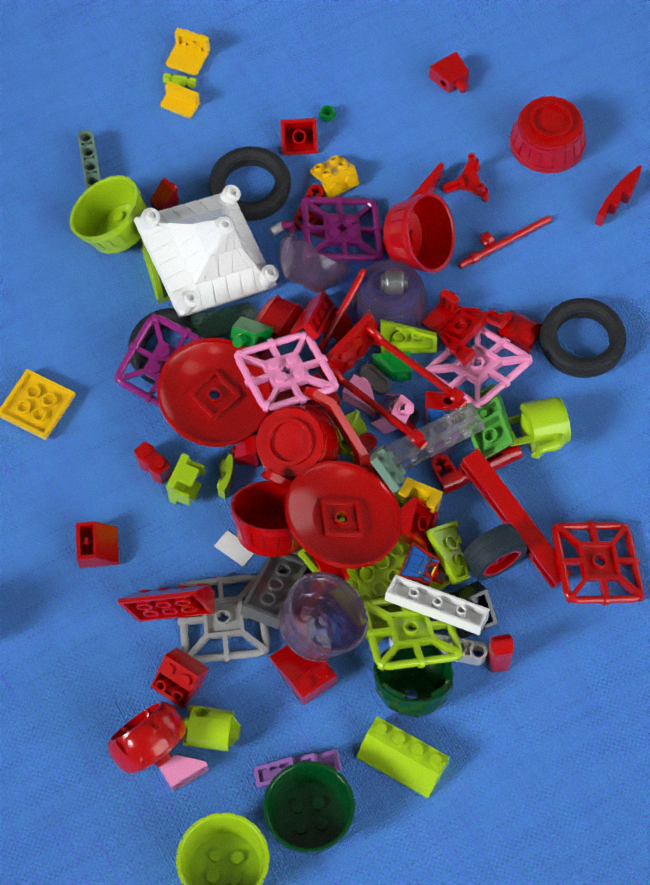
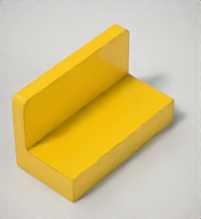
(180, 100)

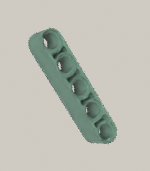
(89, 163)

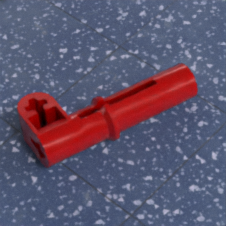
(457, 478)

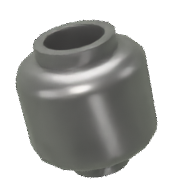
(394, 282)

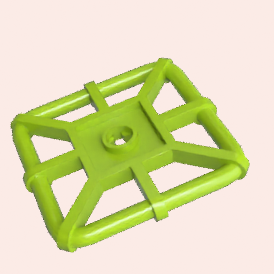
(402, 638)

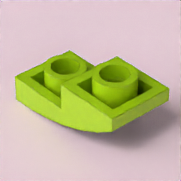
(227, 472)

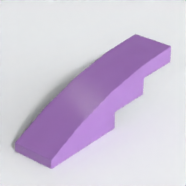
(266, 772)

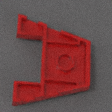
(463, 326)

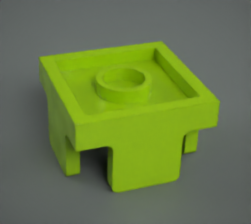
(182, 482)

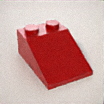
(303, 676)

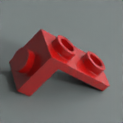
(447, 304)

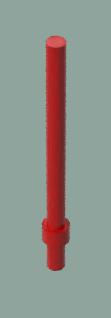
(476, 256)
(341, 311)

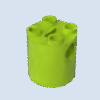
(211, 728)

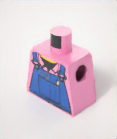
(398, 406)

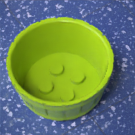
(107, 214)
(222, 852)

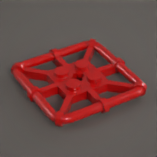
(590, 570)

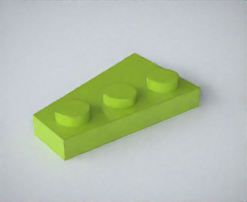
(408, 338)
(447, 547)

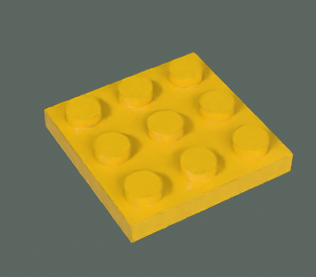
(36, 404)

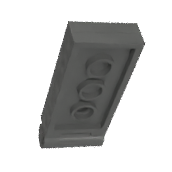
(272, 588)

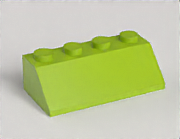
(402, 757)

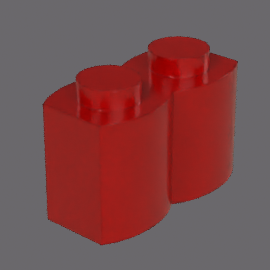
(153, 463)

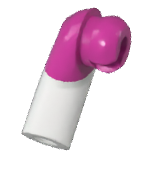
(282, 225)

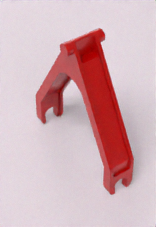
(360, 454)

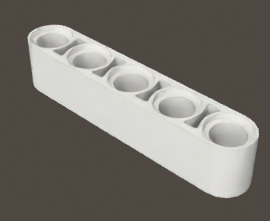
(468, 648)

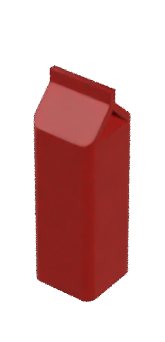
(500, 653)

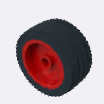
(495, 551)

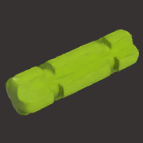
(180, 80)

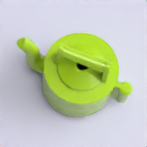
(542, 425)

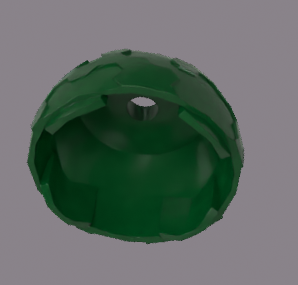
(428, 684)

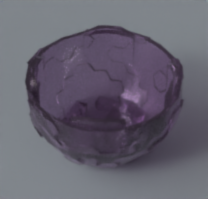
(307, 267)

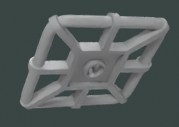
(230, 628)

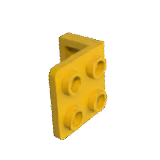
(189, 51)
(336, 175)

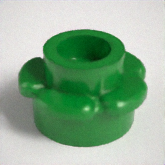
(327, 109)

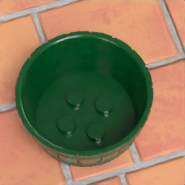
(309, 807)

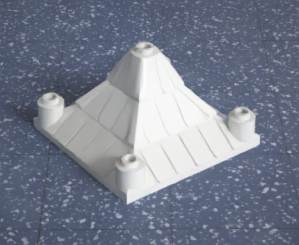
(205, 252)

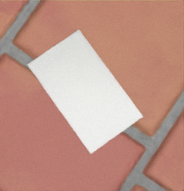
(231, 546)

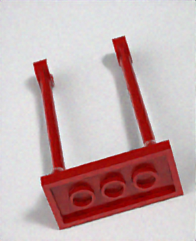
(354, 346)

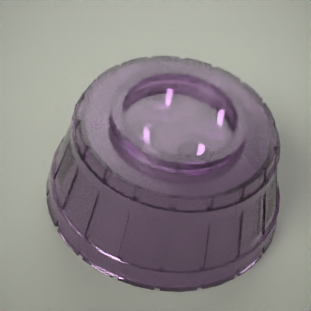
(405, 308)
(322, 617)

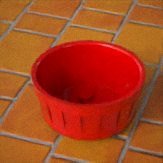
(548, 135)
(420, 232)
(297, 439)
(261, 520)

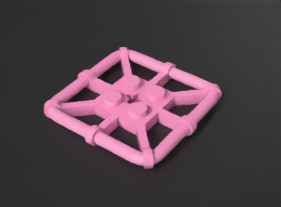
(489, 365)
(279, 380)

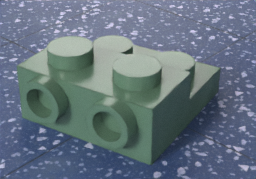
(388, 469)

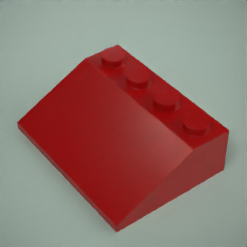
(170, 603)

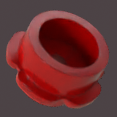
(486, 239)

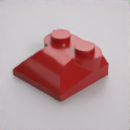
(521, 331)

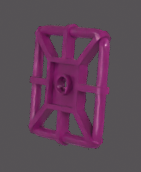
(350, 222)
(156, 359)

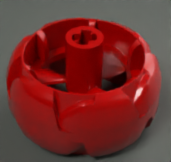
(147, 738)

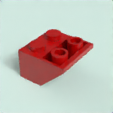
(96, 544)
(179, 677)

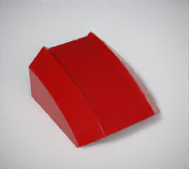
(280, 315)

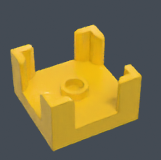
(427, 494)

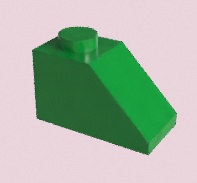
(392, 366)

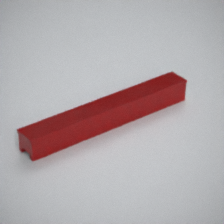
(511, 512)

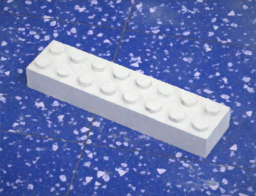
(437, 604)

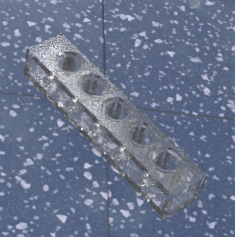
(440, 435)

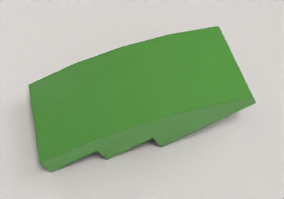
(498, 430)

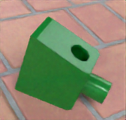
(249, 332)

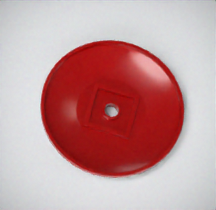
(185, 390)
(356, 495)

